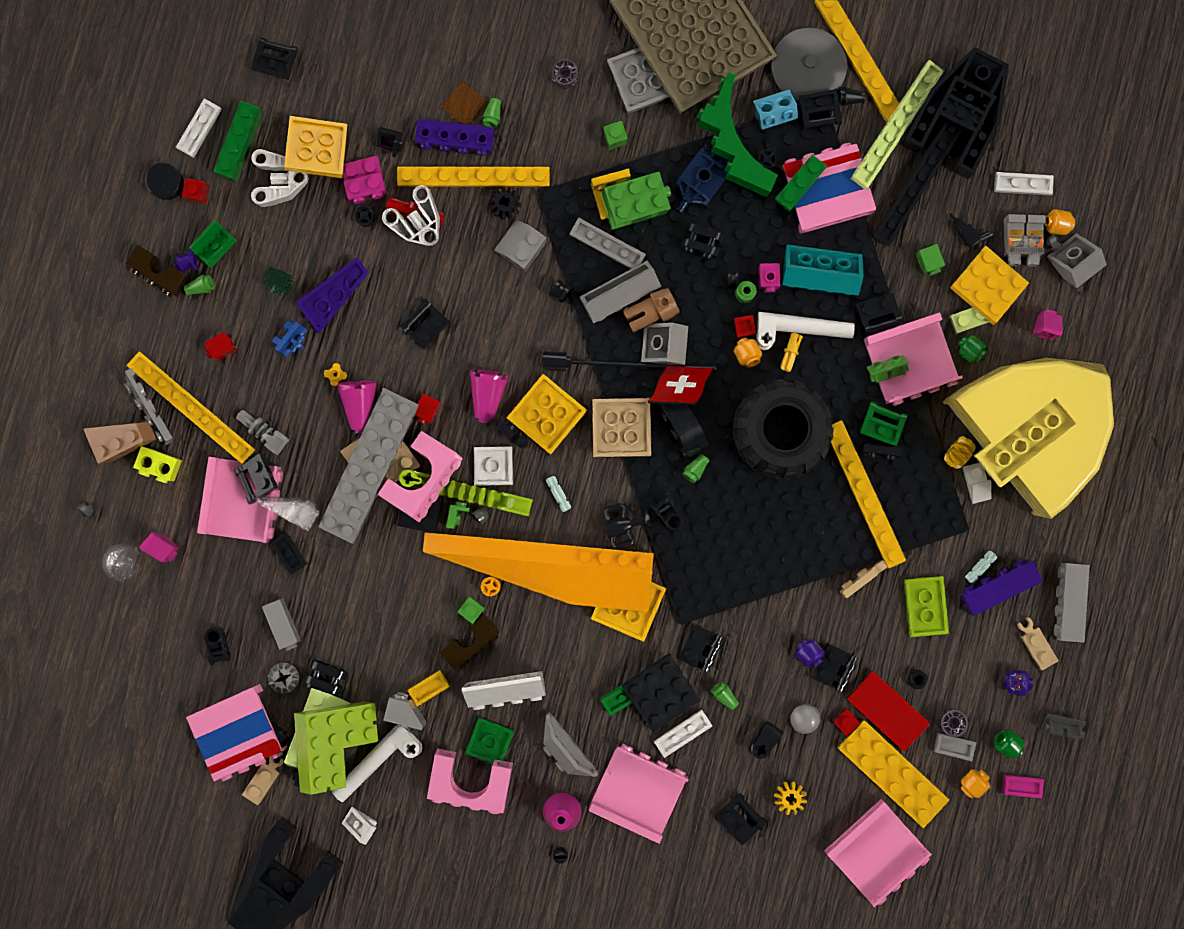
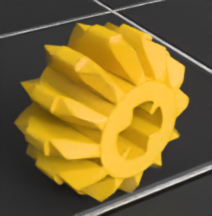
(959, 452)
(796, 794)

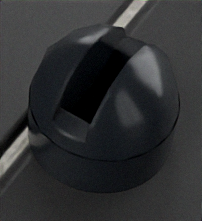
(560, 851)

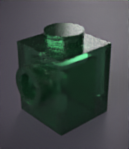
(278, 281)

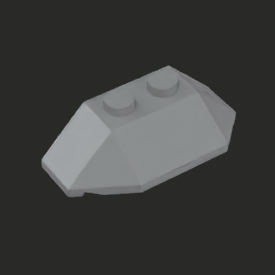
(564, 750)

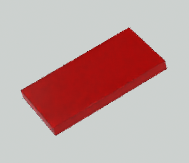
(888, 711)

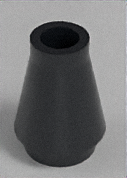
(850, 96)

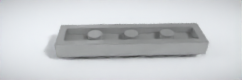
(606, 244)

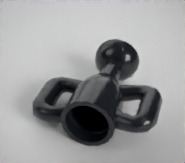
(623, 525)

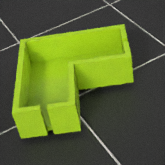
(321, 741)

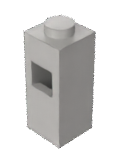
(281, 624)

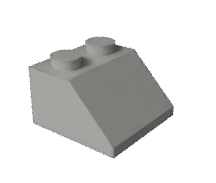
(521, 245)
(1077, 260)
(665, 344)
(404, 712)

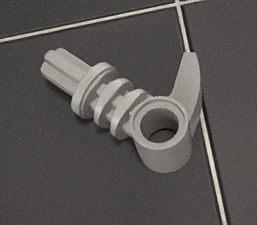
(274, 440)

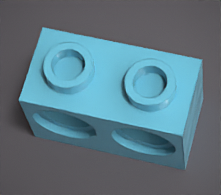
(775, 109)

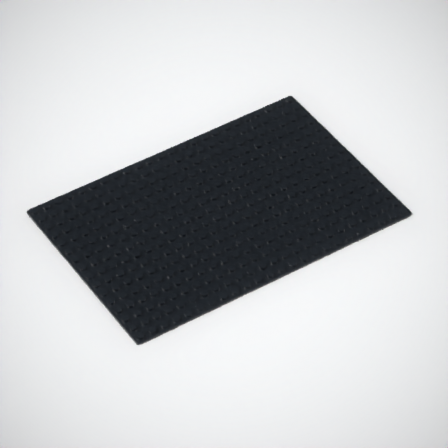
(740, 528)

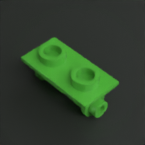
(896, 365)

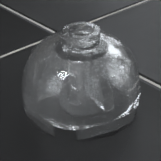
(120, 561)

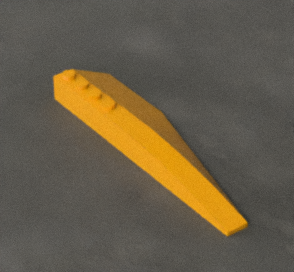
(559, 571)

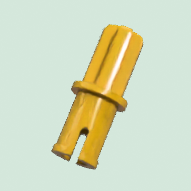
(791, 352)

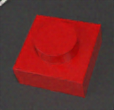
(744, 326)
(846, 722)

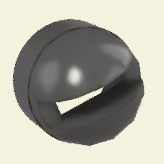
(1054, 241)
(84, 510)
(480, 515)

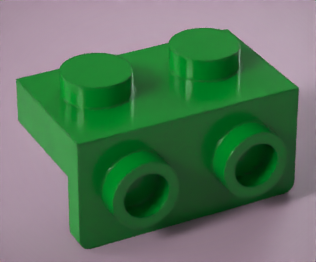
(212, 243)

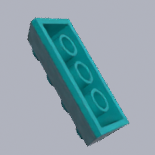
(822, 270)

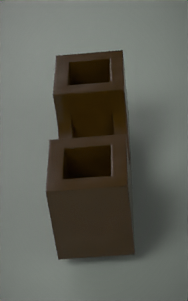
(143, 263)
(484, 632)

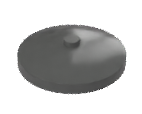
(808, 62)

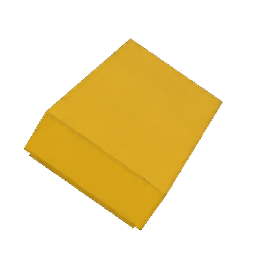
(428, 688)

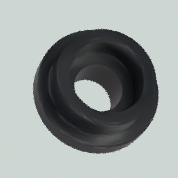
(923, 679)

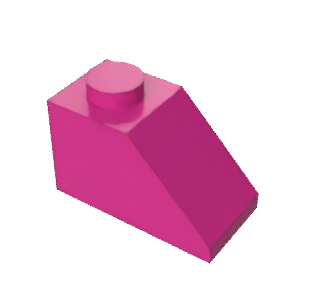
(1048, 325)
(159, 547)

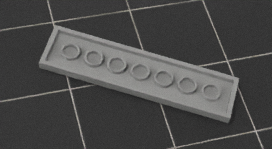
(368, 465)

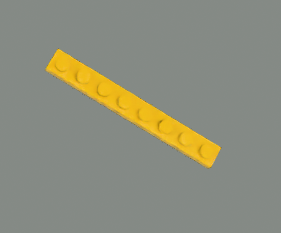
(858, 57)
(473, 176)
(191, 408)
(866, 496)

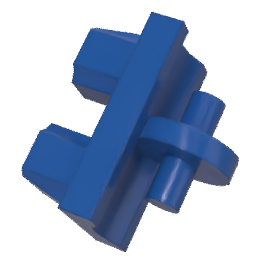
(291, 340)

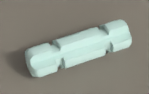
(558, 493)
(981, 567)

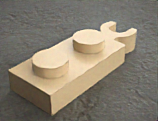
(864, 577)
(1037, 645)
(262, 781)

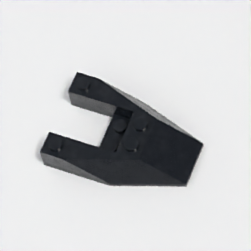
(969, 98)
(270, 892)

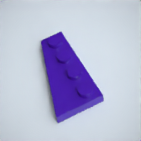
(328, 297)

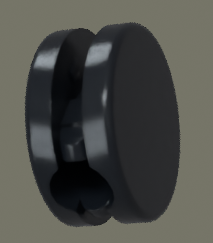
(164, 181)

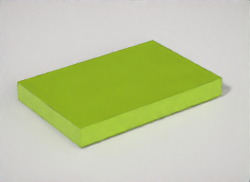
(926, 606)

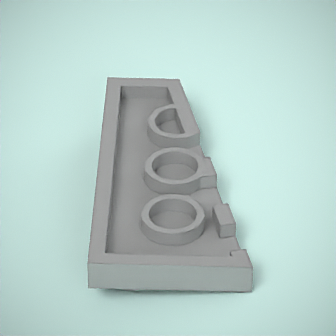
(141, 402)

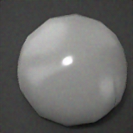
(805, 718)

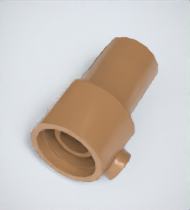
(659, 306)

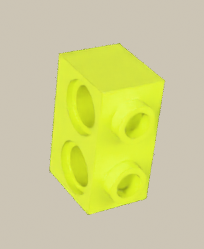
(158, 461)

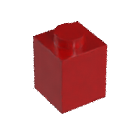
(195, 191)
(220, 346)
(427, 409)

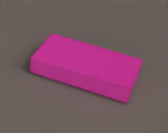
(1022, 786)

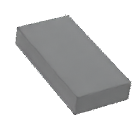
(954, 747)

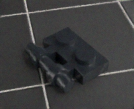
(509, 430)
(694, 646)
(831, 663)

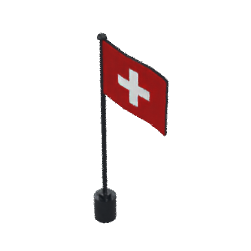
(676, 385)

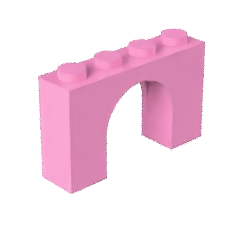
(417, 502)
(444, 789)

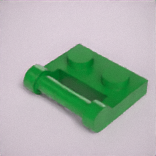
(880, 429)

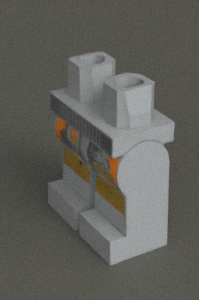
(1023, 238)

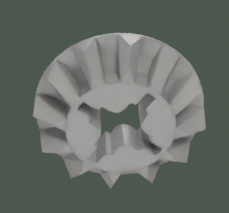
(291, 681)

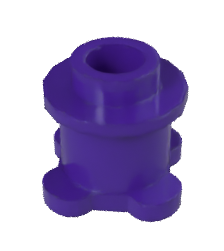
(186, 261)

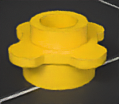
(334, 380)

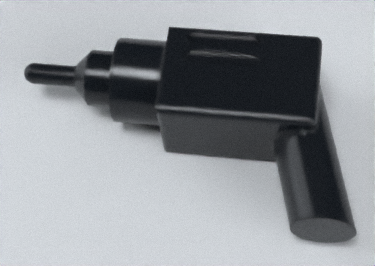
(968, 233)

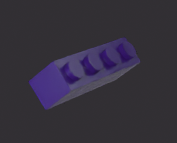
(1001, 587)

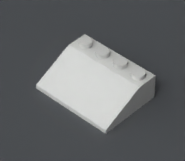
(504, 689)

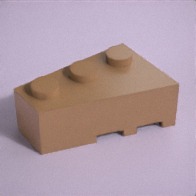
(118, 440)

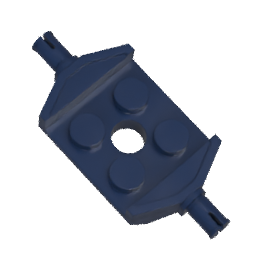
(694, 189)

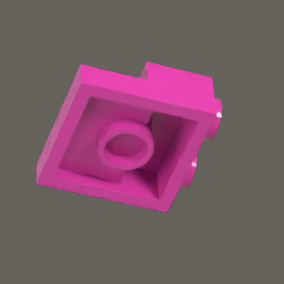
(363, 180)

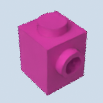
(769, 277)

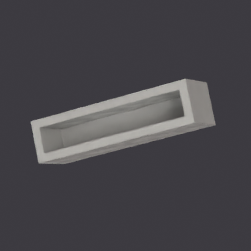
(620, 291)
(1072, 602)

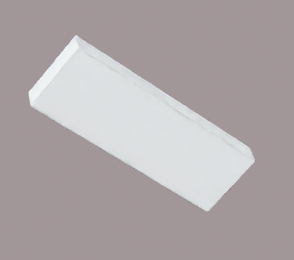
(198, 128)
(1023, 183)
(682, 733)

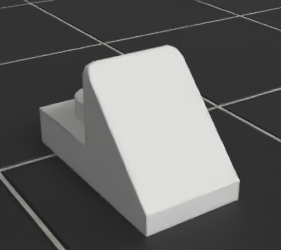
(977, 483)
(359, 825)

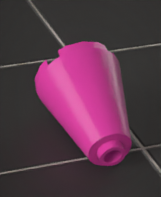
(487, 393)
(357, 402)
(562, 805)

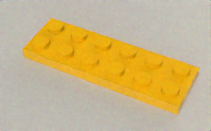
(893, 773)

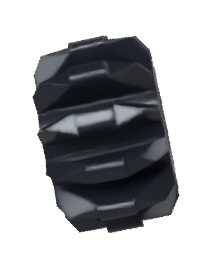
(501, 209)

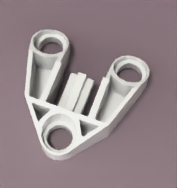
(276, 194)
(430, 212)

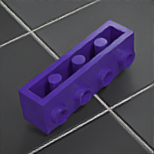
(454, 136)

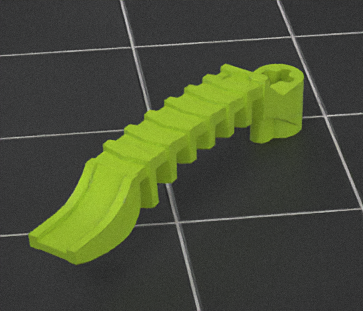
(472, 494)

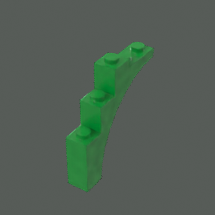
(744, 168)

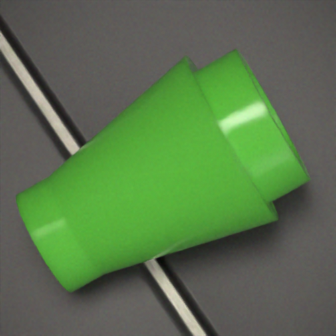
(491, 116)
(200, 285)
(695, 468)
(724, 695)

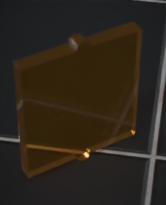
(464, 104)

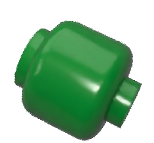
(972, 349)
(1009, 744)

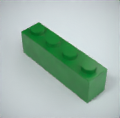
(238, 141)

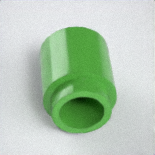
(741, 296)

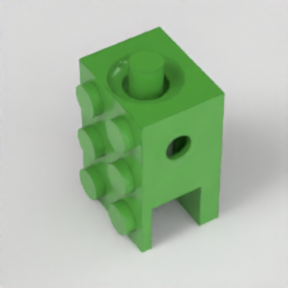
(636, 200)

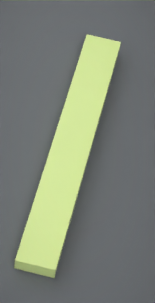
(897, 125)

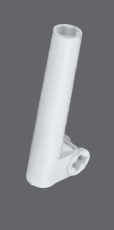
(770, 323)
(398, 737)

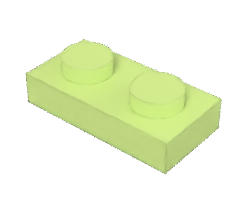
(967, 320)

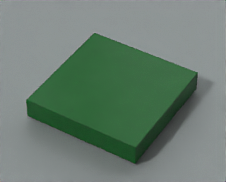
(489, 741)

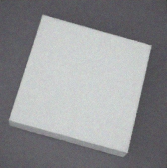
(493, 466)

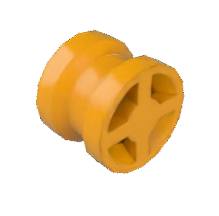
(490, 588)

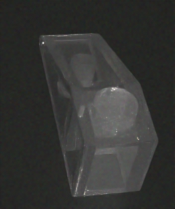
(292, 509)

